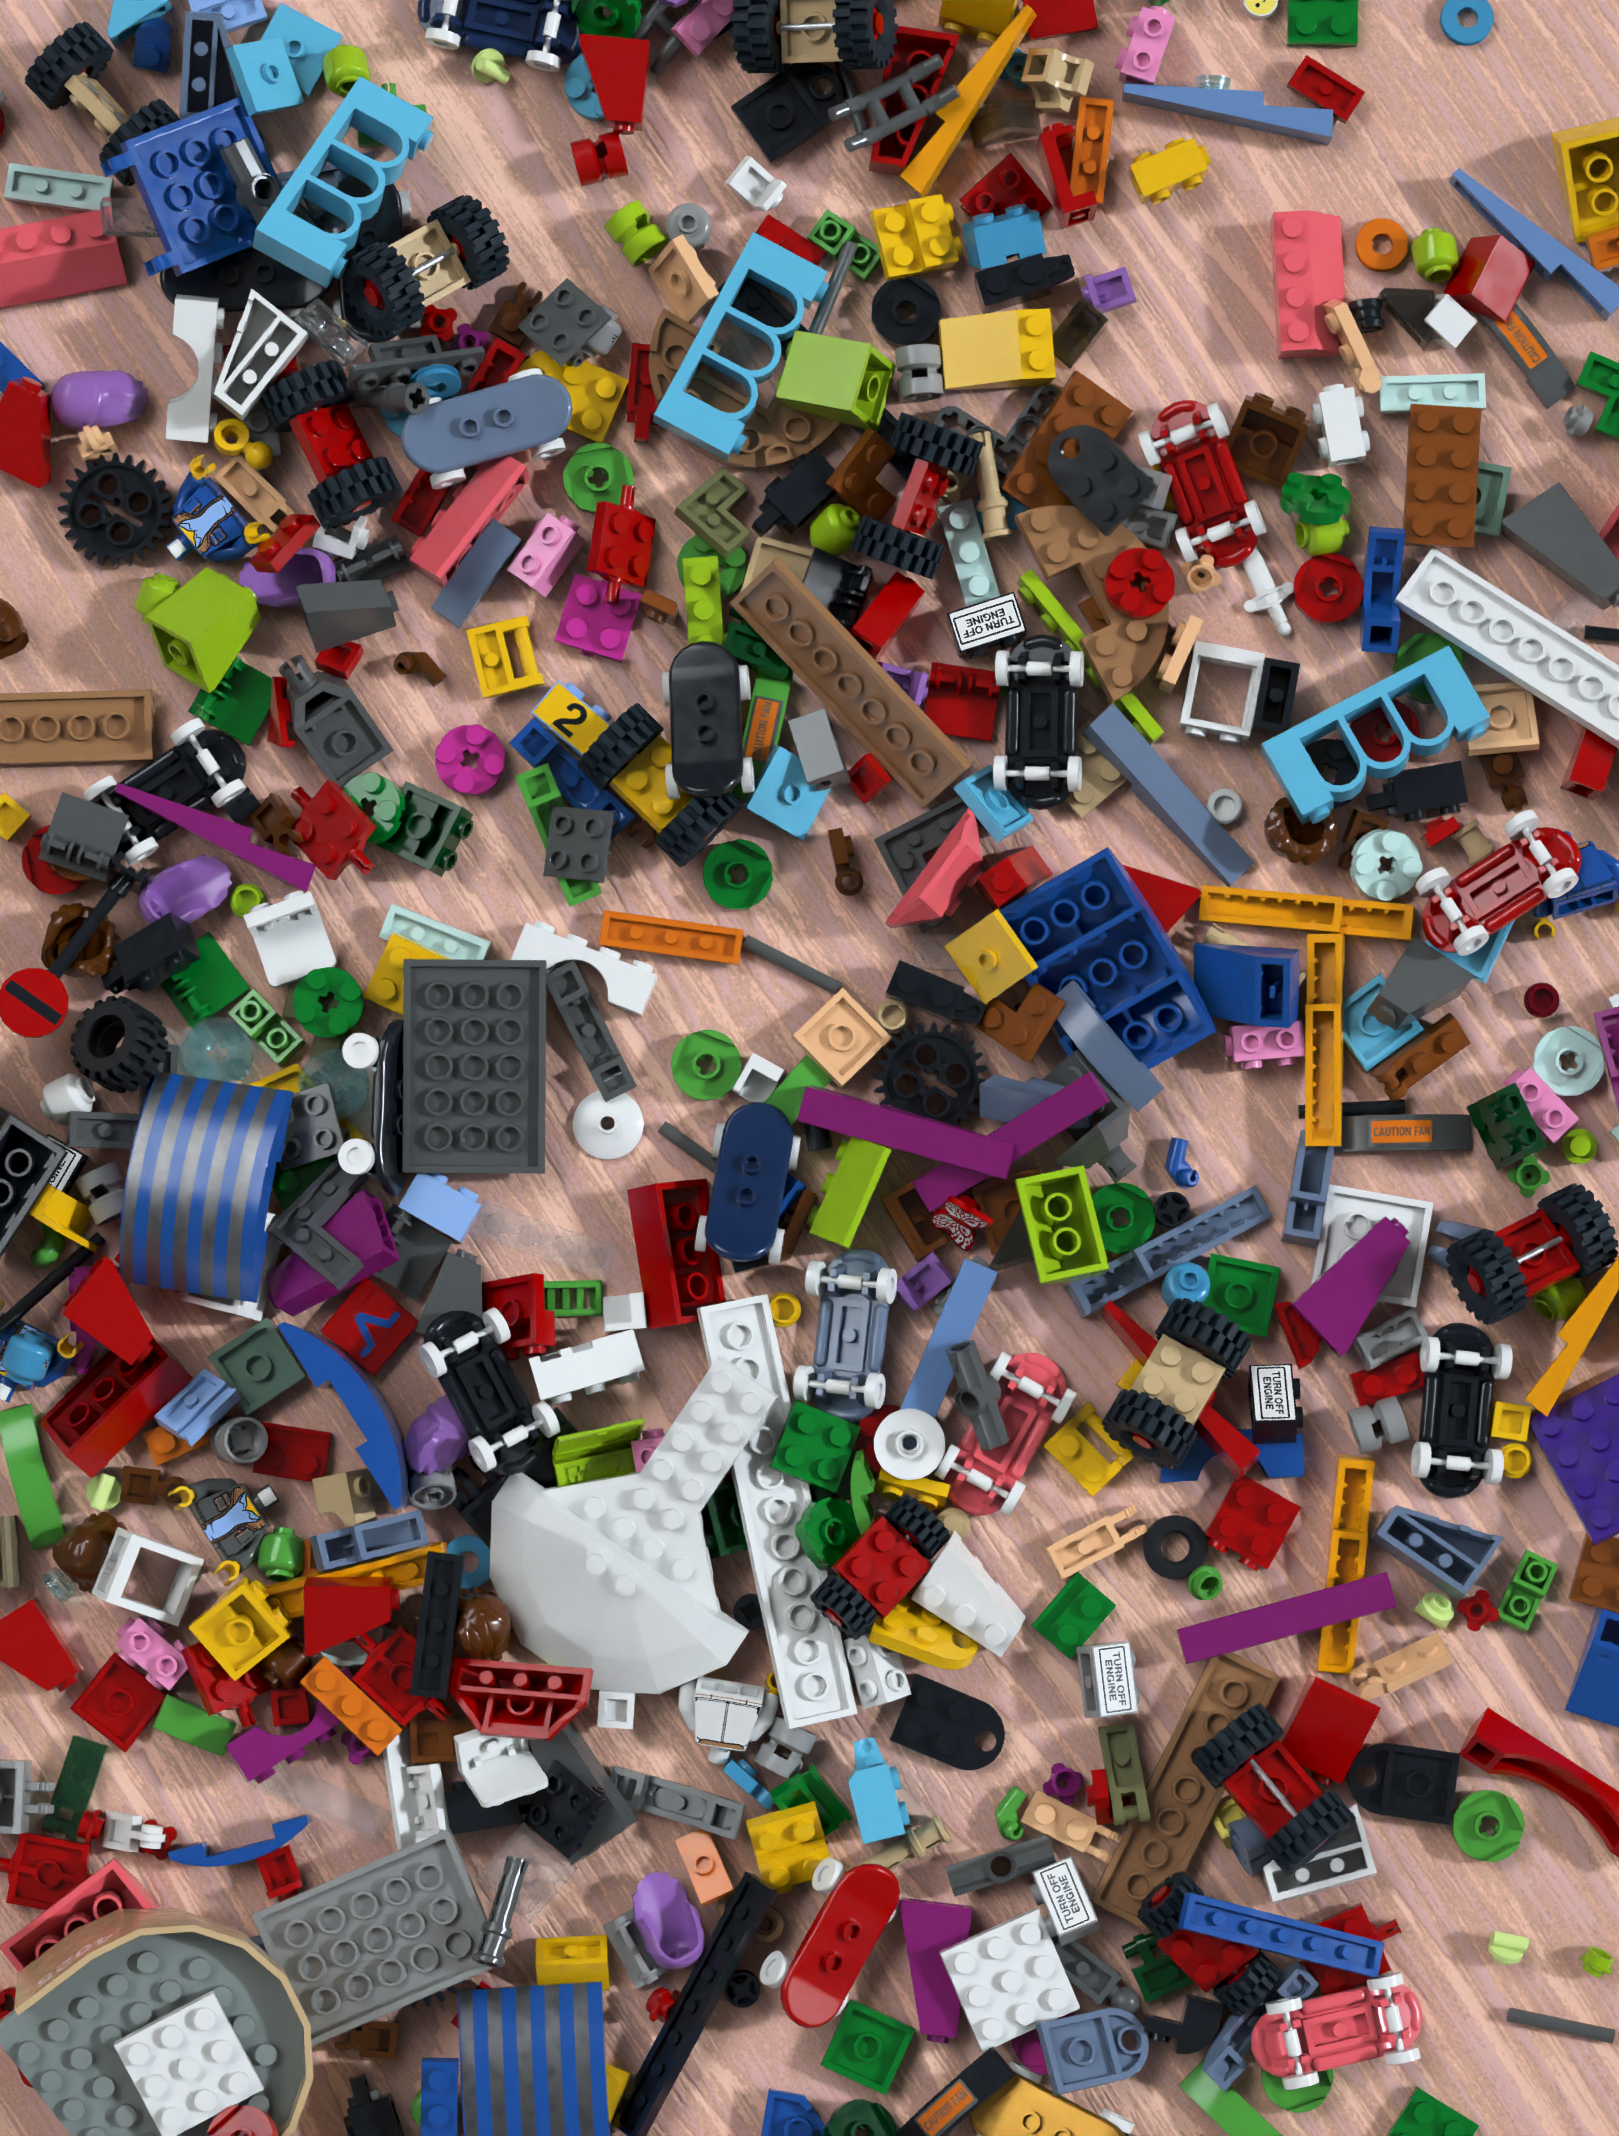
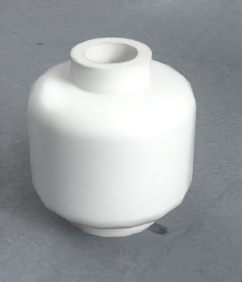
(67, 1095)

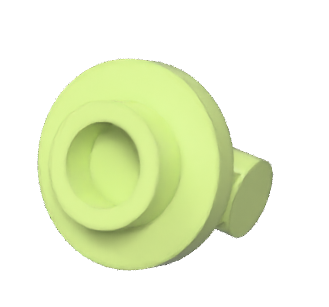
(489, 66)
(103, 1492)
(1435, 1609)
(1507, 1947)

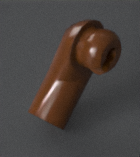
(419, 663)

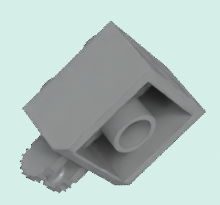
(15, 1796)

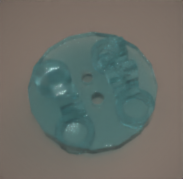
(326, 1068)

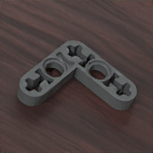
(1012, 441)

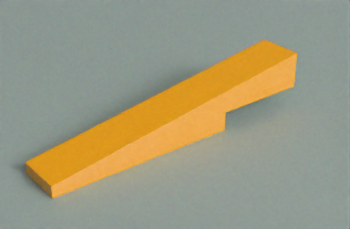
(960, 112)
(1307, 913)
(1324, 1039)
(1577, 1333)
(1346, 1554)

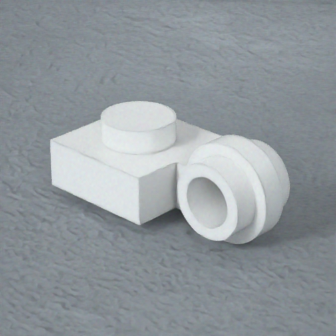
(124, 1831)

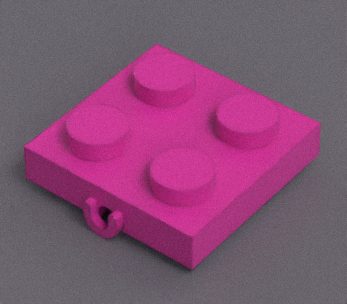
(595, 625)

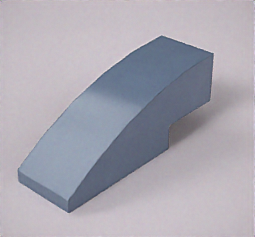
(477, 573)
(1008, 1098)
(1307, 1194)
(369, 1540)

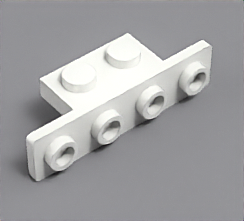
(414, 1794)

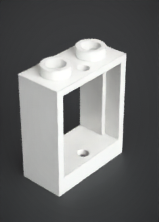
(1228, 657)
(118, 1567)

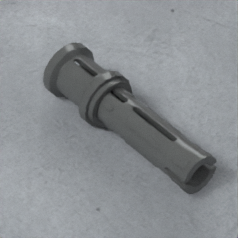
(395, 398)
(497, 1928)

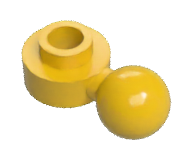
(257, 454)

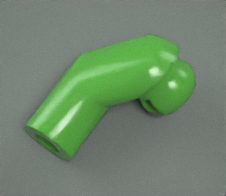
(49, 1249)
(1007, 1815)

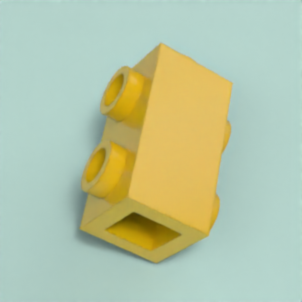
(1176, 167)

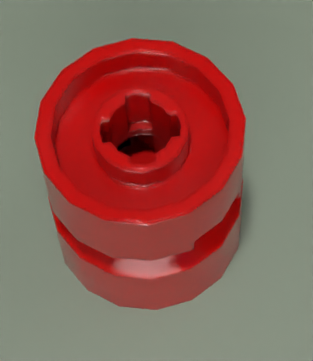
(586, 158)

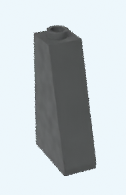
(1566, 544)
(576, 1755)

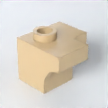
(1056, 78)
(349, 1496)

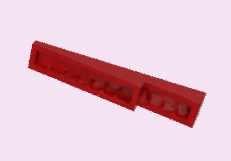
(421, 500)
(1225, 1440)

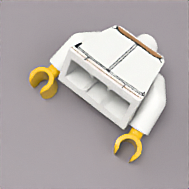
(727, 1713)

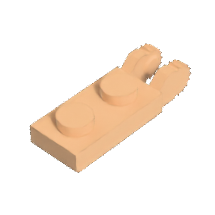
(1353, 348)
(252, 492)
(1091, 1543)
(1401, 1667)
(1067, 1824)

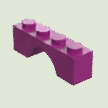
(259, 1751)

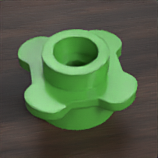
(1528, 1186)

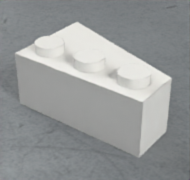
(259, 354)
(588, 1367)
(968, 1598)
(1339, 1864)

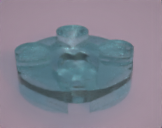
(202, 1039)

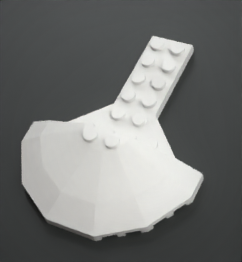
(621, 1563)

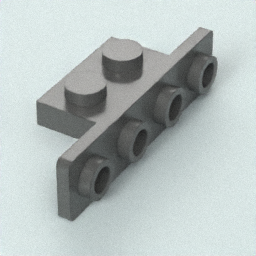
(401, 358)

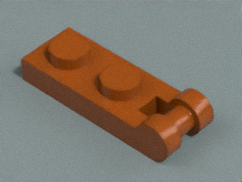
(1421, 1056)

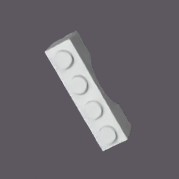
(197, 324)
(627, 984)

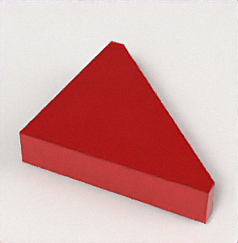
(279, 714)

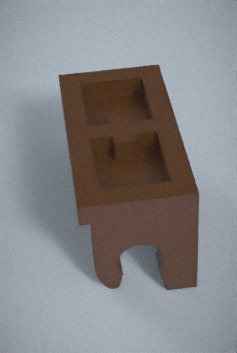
(914, 1221)

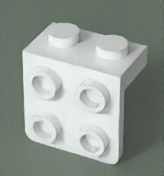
(290, 938)
(497, 1767)

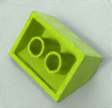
(848, 1191)
(1062, 1226)

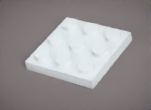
(1352, 1213)
(1009, 1979)
(188, 2065)

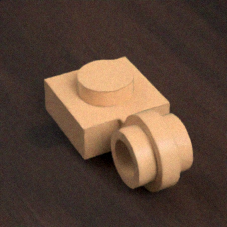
(95, 443)

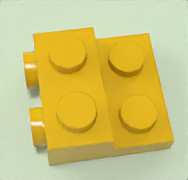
(916, 237)
(242, 1627)
(788, 1845)

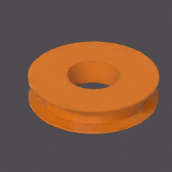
(1374, 260)

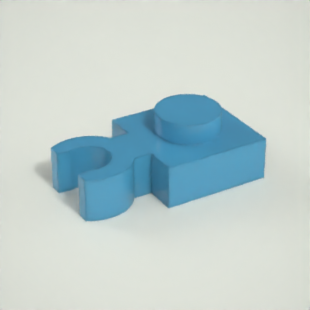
(744, 1775)

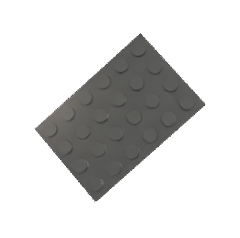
(474, 1066)

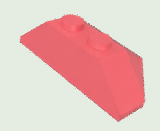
(943, 878)

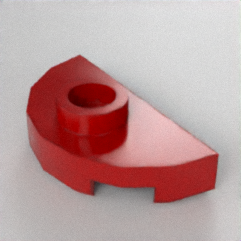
(1299, 1335)

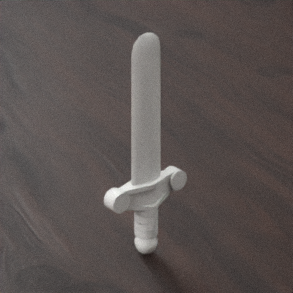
(1268, 595)

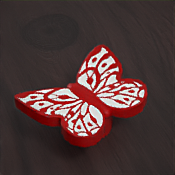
(961, 1218)

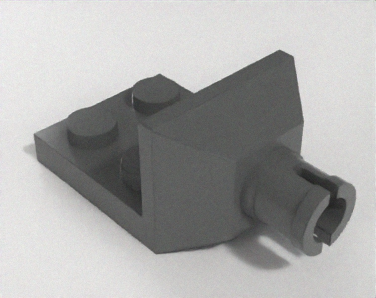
(332, 723)
(1108, 1128)

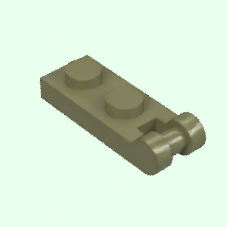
(1123, 1772)

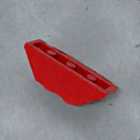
(519, 1697)

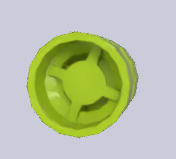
(633, 229)

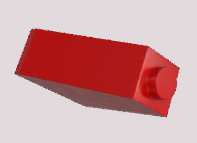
(619, 78)
(26, 432)
(887, 615)
(1589, 765)
(1012, 878)
(1165, 897)
(345, 1608)
(36, 1648)

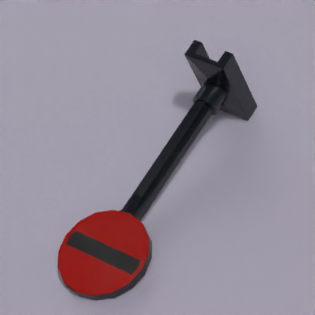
(35, 998)

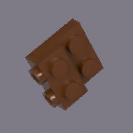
(1266, 439)

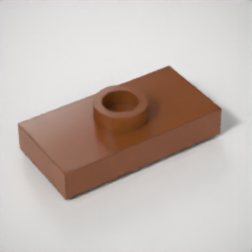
(659, 608)

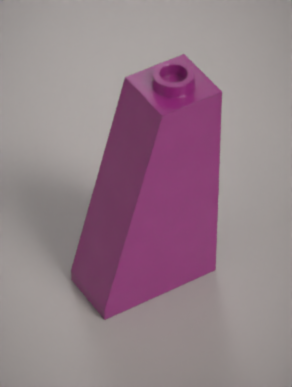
(360, 1229)
(1348, 1290)
(927, 1930)

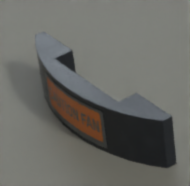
(960, 2097)

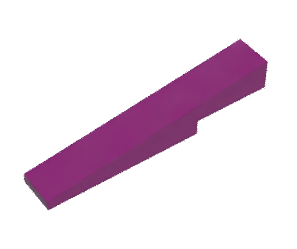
(224, 835)
(905, 1131)
(1025, 1131)
(1286, 1618)

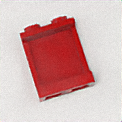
(1068, 208)

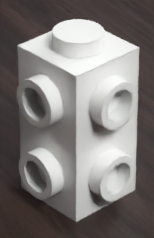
(1338, 415)
(876, 1671)

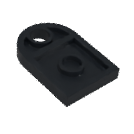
(787, 109)
(1100, 478)
(945, 1725)
(1408, 1782)

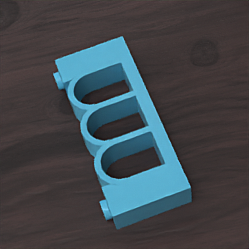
(303, 245)
(777, 270)
(1448, 687)

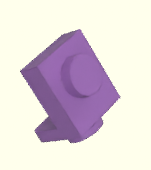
(1109, 290)
(912, 682)
(923, 1282)

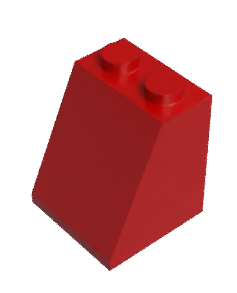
(109, 1313)
(1327, 1729)

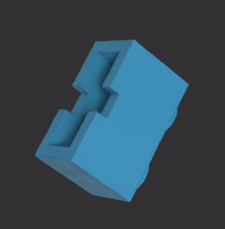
(1009, 234)

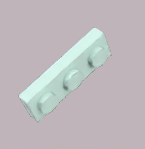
(56, 188)
(1443, 390)
(968, 552)
(434, 934)

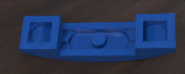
(540, 747)
(199, 1854)

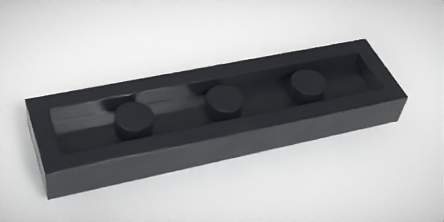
(437, 1625)

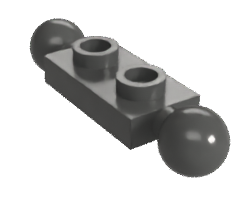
(1094, 1976)

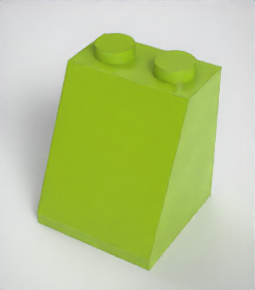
(836, 379)
(204, 627)

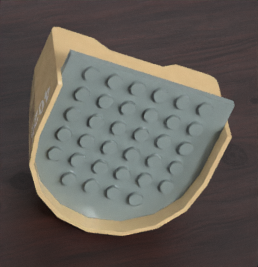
(128, 1974)

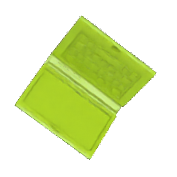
(596, 1453)

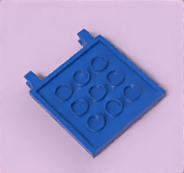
(190, 186)

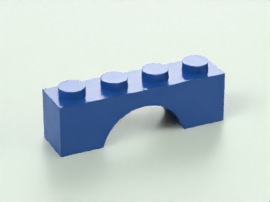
(1274, 1459)

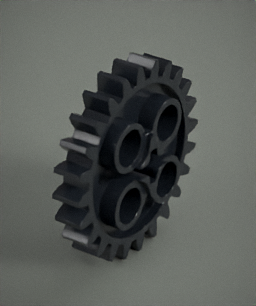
(131, 484)
(947, 1052)

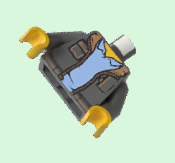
(230, 1519)

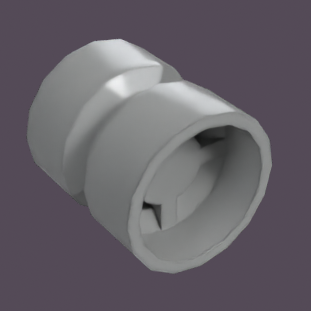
(919, 360)
(108, 1206)
(1390, 1421)
(238, 1440)
(432, 1490)
(795, 1739)

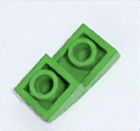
(832, 233)
(267, 1028)
(790, 1092)
(1526, 1590)
(191, 1724)

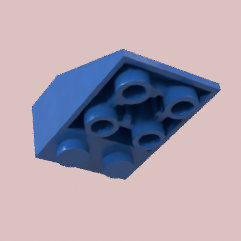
(1248, 983)
(1597, 1676)

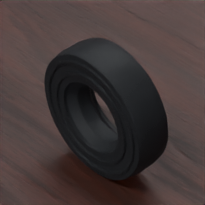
(1155, 1557)

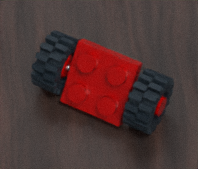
(880, 1567)
(1234, 1970)

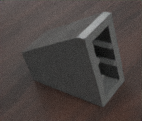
(346, 611)
(1418, 986)
(455, 1289)

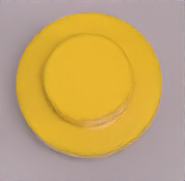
(784, 1309)
(1517, 1460)

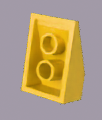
(977, 17)
(1589, 175)
(997, 350)

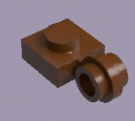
(1503, 769)
(842, 849)

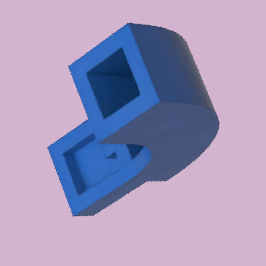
(1381, 582)

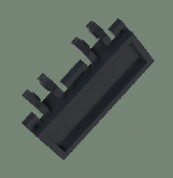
(478, 1510)

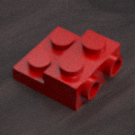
(522, 1306)
(1251, 1523)

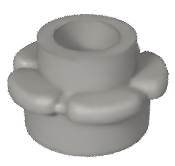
(1577, 420)

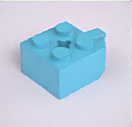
(874, 1794)

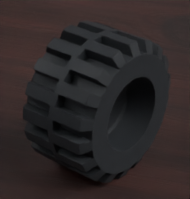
(135, 1058)

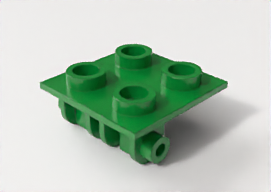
(237, 702)
(206, 984)

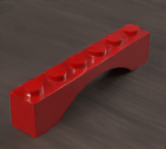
(1506, 1749)

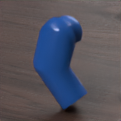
(1178, 1167)

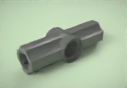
(247, 172)
(977, 1395)
(977, 1872)

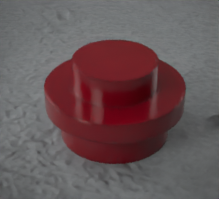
(1541, 1000)

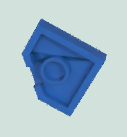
(790, 2115)

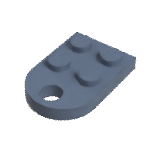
(1088, 2049)

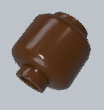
(286, 1664)

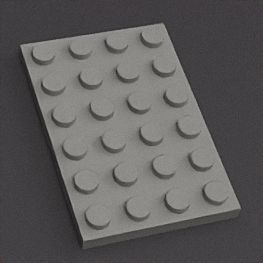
(378, 1936)

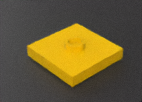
(991, 956)

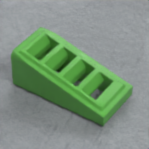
(596, 1297)

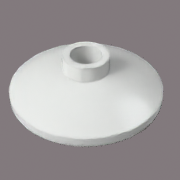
(608, 1143)
(906, 1462)

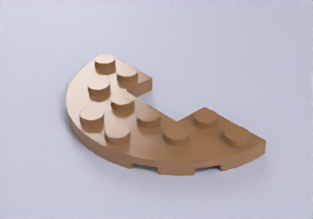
(772, 434)
(1066, 539)

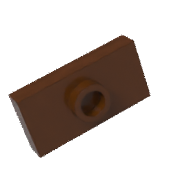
(795, 1222)

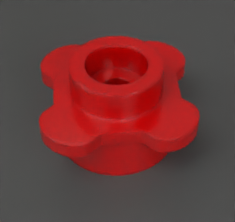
(444, 331)
(1481, 1600)
(91, 1826)
(171, 1834)
(661, 2003)

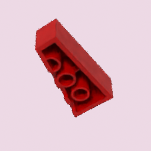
(912, 47)

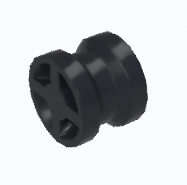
(1367, 314)
(1177, 1208)
(747, 1611)
(739, 1993)

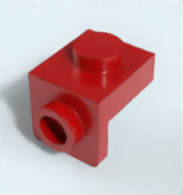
(1098, 1796)
(280, 1873)

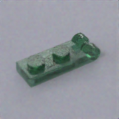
(75, 1785)

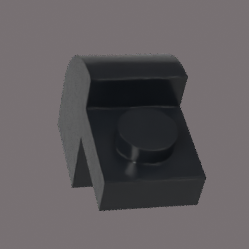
(1194, 2030)

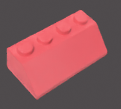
(58, 259)
(1306, 276)
(475, 505)
(97, 1896)

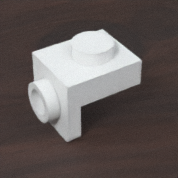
(756, 185)
(342, 542)

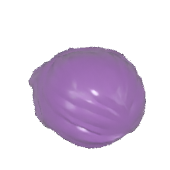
(97, 399)
(279, 588)
(185, 890)
(435, 1438)
(667, 1921)

